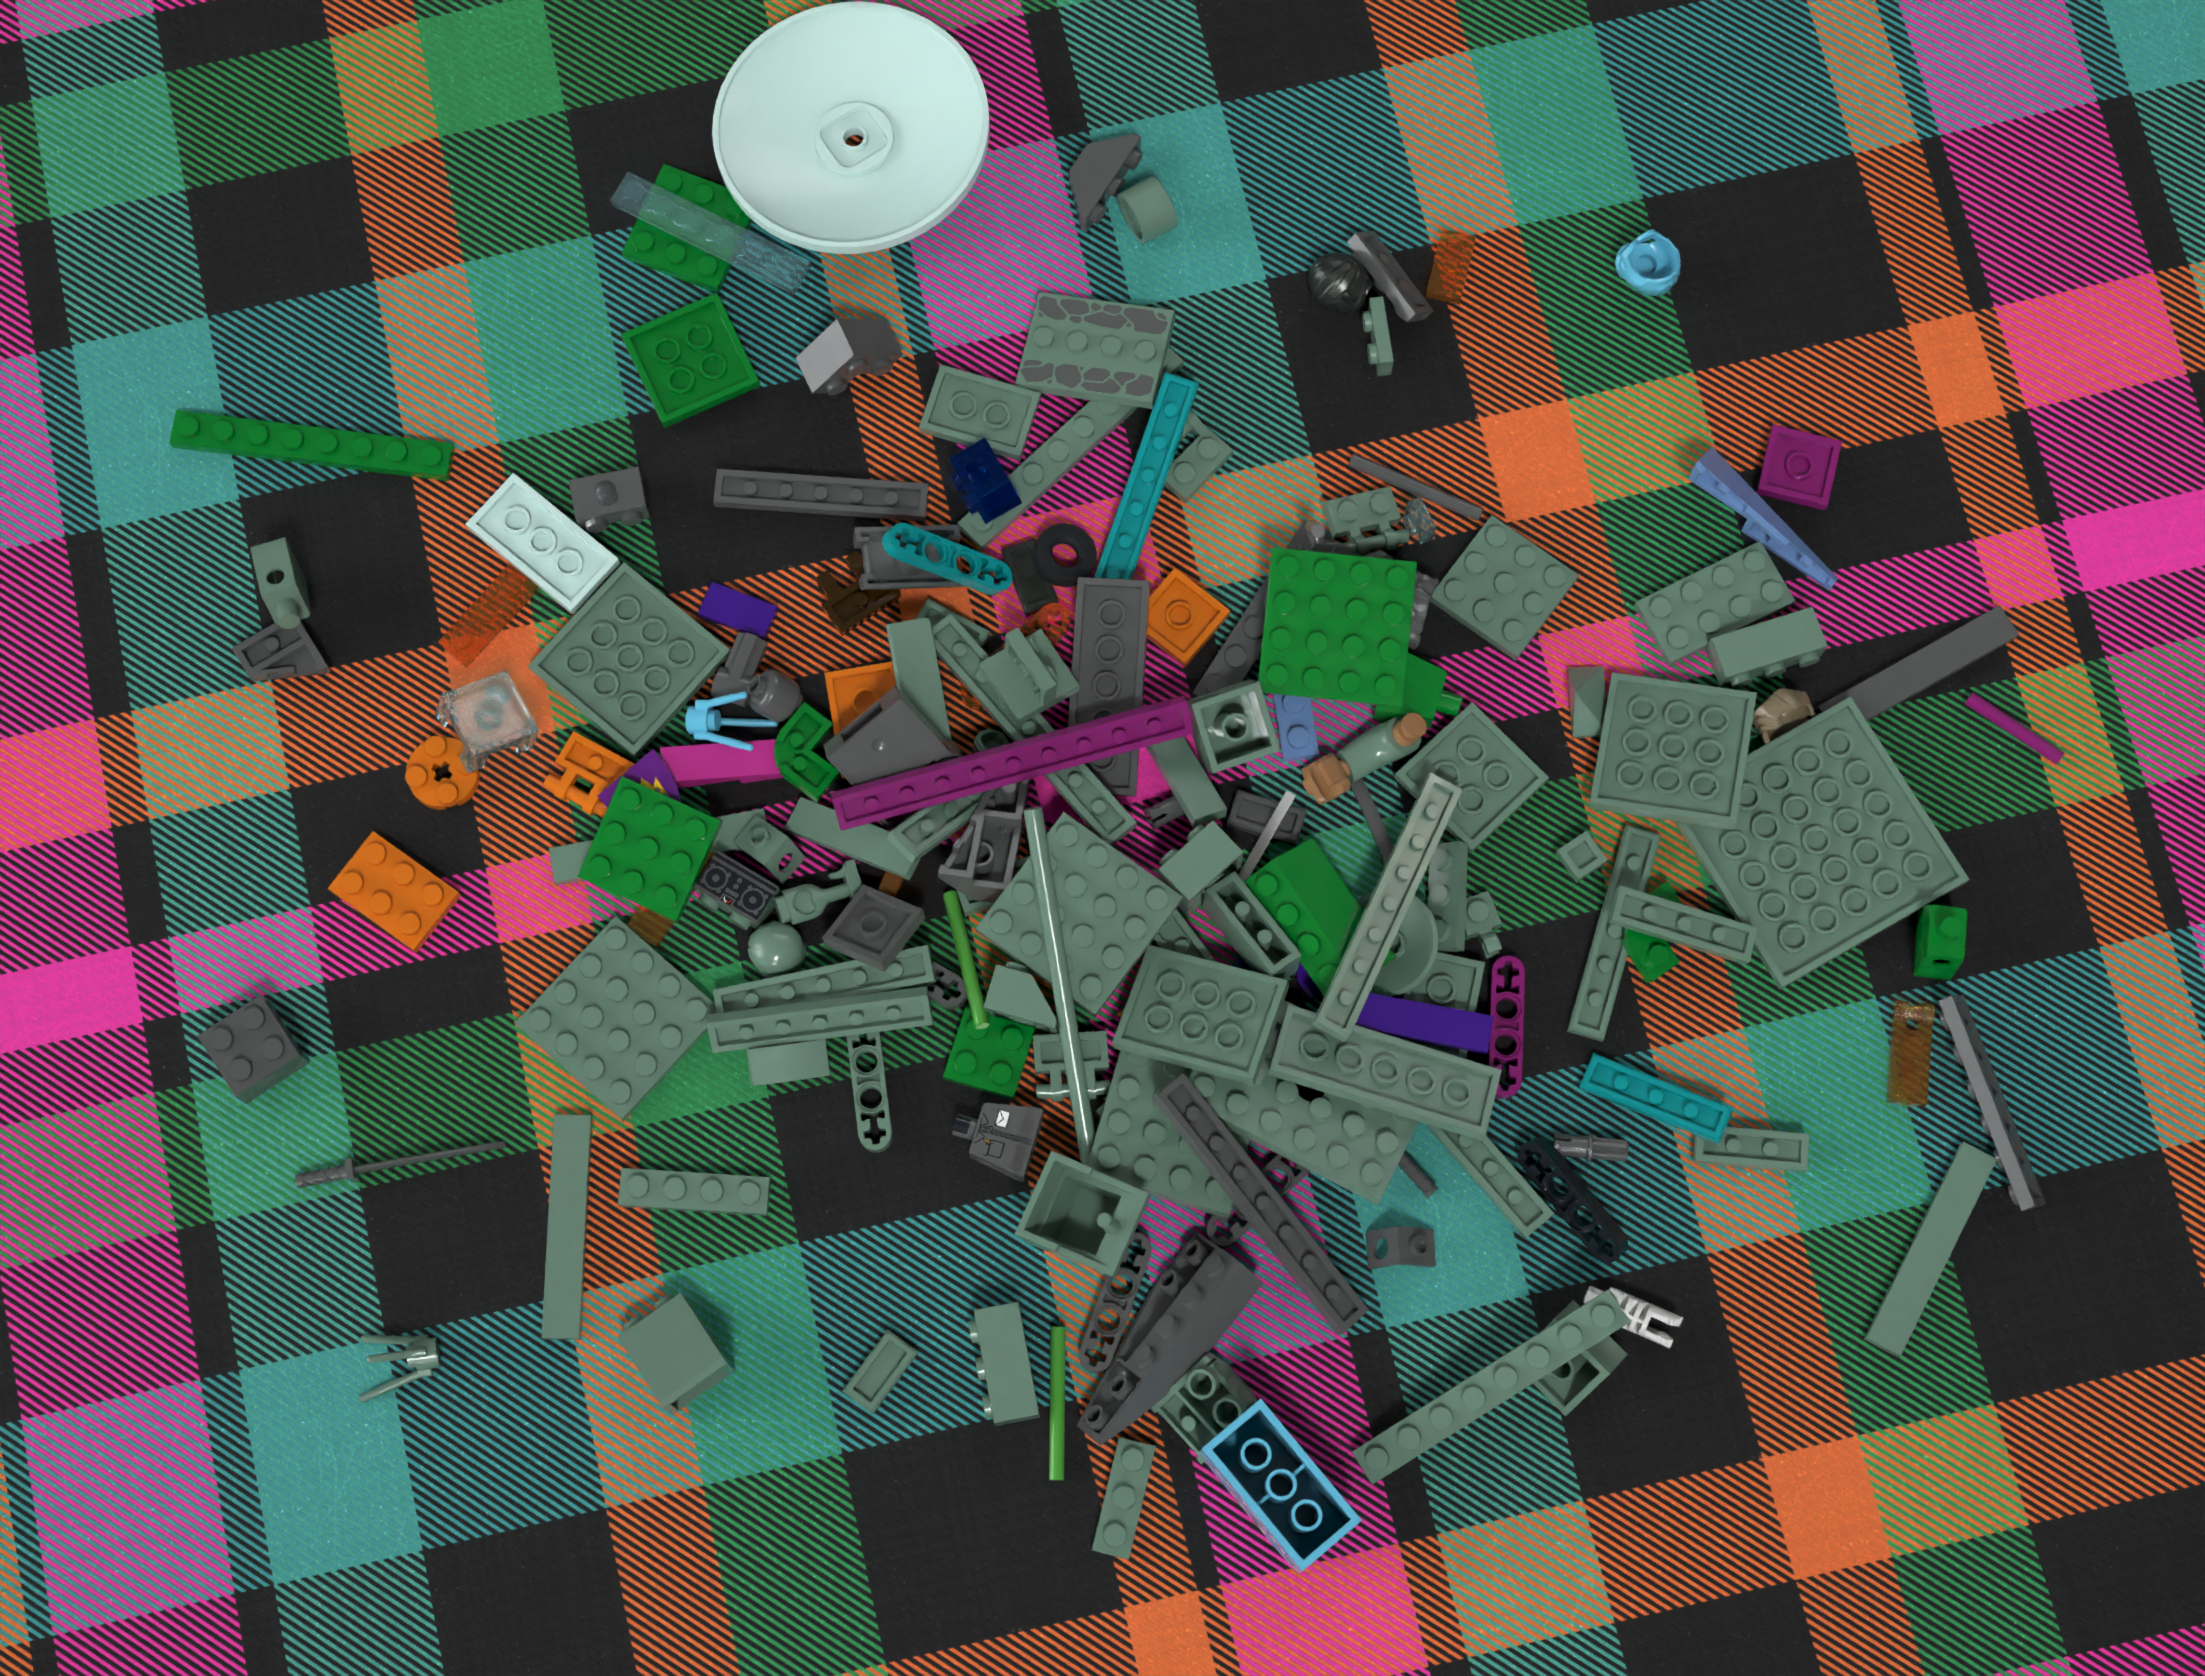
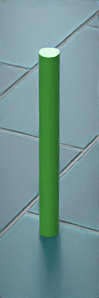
(965, 960)
(1057, 1404)

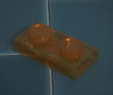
(1450, 266)

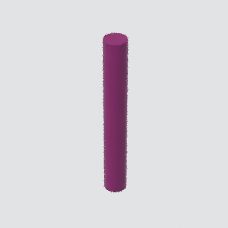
(2014, 728)

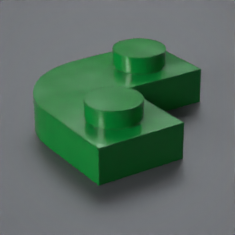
(795, 753)
(1648, 953)

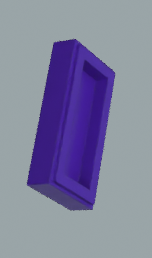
(737, 611)

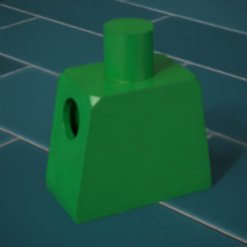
(1422, 693)
(1939, 936)

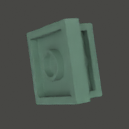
(1028, 675)

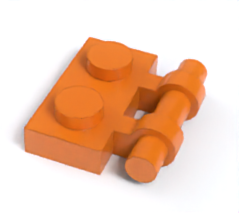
(591, 763)

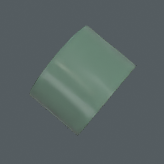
(1147, 210)

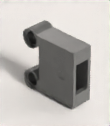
(887, 742)

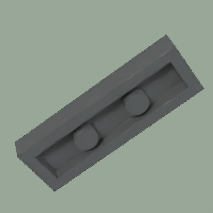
(1389, 276)

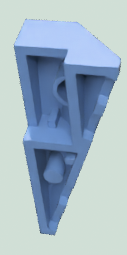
(1762, 523)

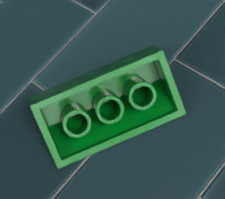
(1310, 907)

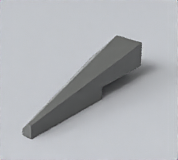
(988, 850)

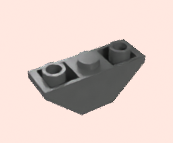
(1101, 174)

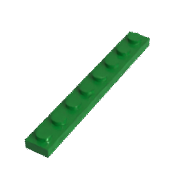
(312, 445)

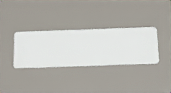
(1266, 835)

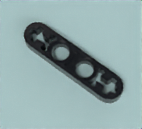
(1568, 1203)

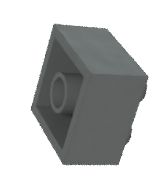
(253, 1049)

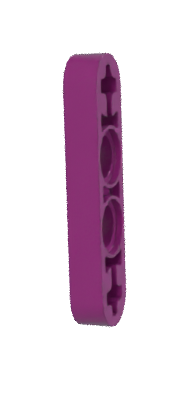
(1507, 1027)

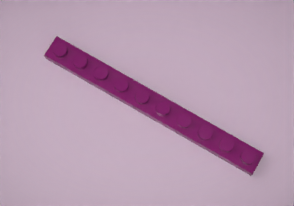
(1012, 763)

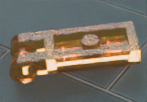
(1910, 1054)

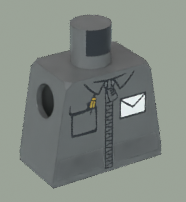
(1002, 1137)

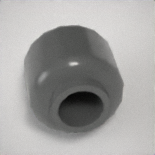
(774, 695)

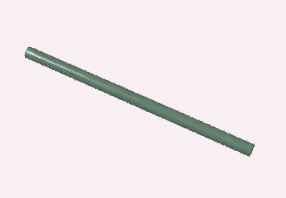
(1060, 980)

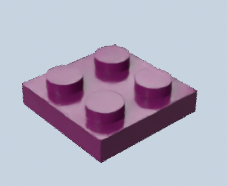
(1798, 467)

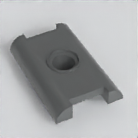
(886, 572)

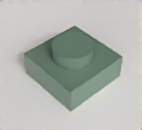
(1581, 856)

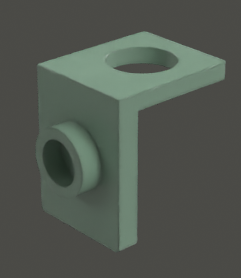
(768, 847)

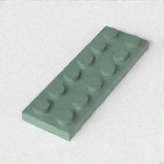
(1387, 1074)

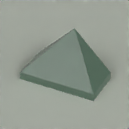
(1586, 701)

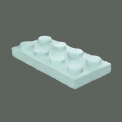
(543, 543)

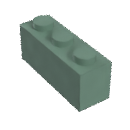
(1766, 648)
(1250, 928)
(1004, 1364)

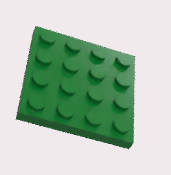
(1337, 627)

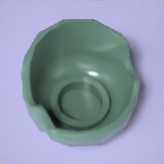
(776, 949)

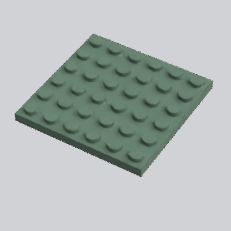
(1824, 845)

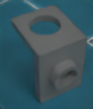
(1405, 1247)

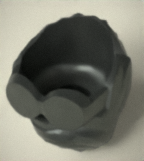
(1339, 282)

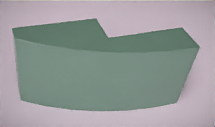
(788, 1062)

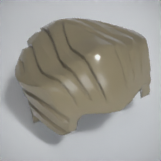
(1781, 713)

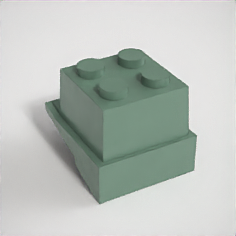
(1082, 1214)

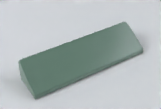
(918, 670)

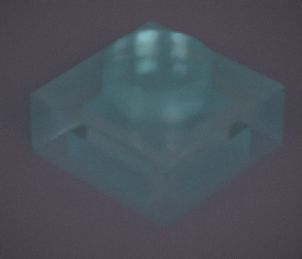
(1418, 521)

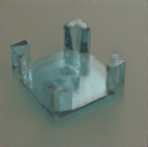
(487, 718)

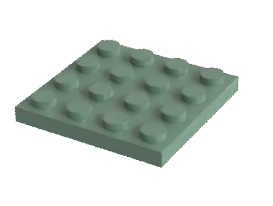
(629, 660)
(1673, 751)
(1105, 910)
(618, 1018)
(1144, 1147)

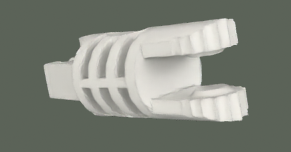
(1639, 1314)

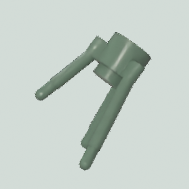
(420, 1354)

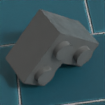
(846, 351)

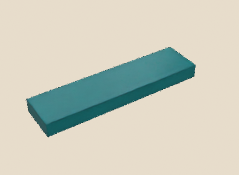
(1656, 1098)

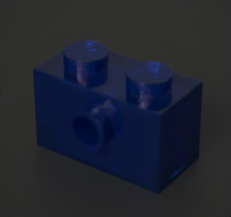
(984, 480)

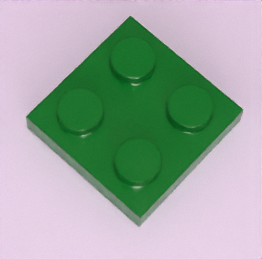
(991, 1056)

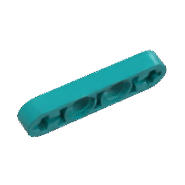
(948, 554)

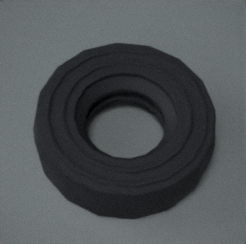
(1071, 536)

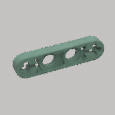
(870, 1080)

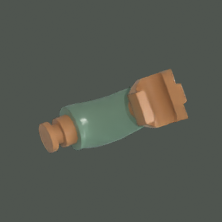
(1368, 752)

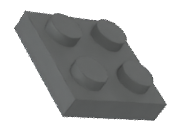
(873, 928)

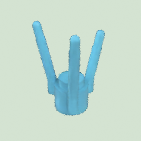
(704, 720)

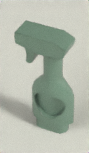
(809, 901)

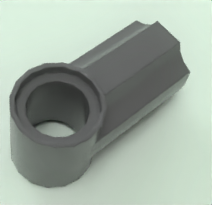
(740, 667)

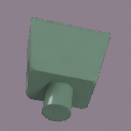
(289, 598)

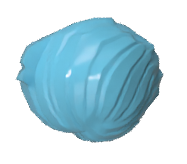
(1649, 266)

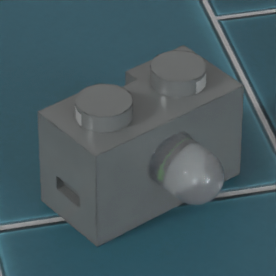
(609, 499)

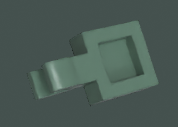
(1481, 921)

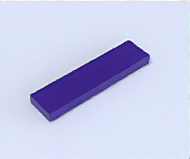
(1427, 1023)

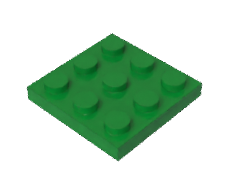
(673, 256)
(690, 360)
(650, 849)

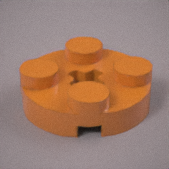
(421, 774)

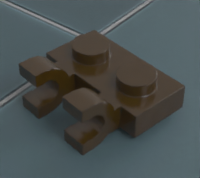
(852, 605)

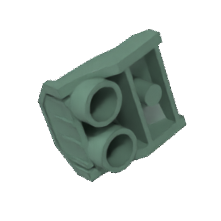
(1205, 1402)

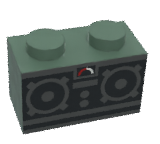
(736, 891)

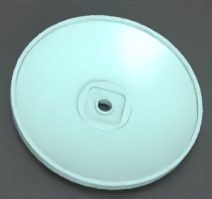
(840, 76)

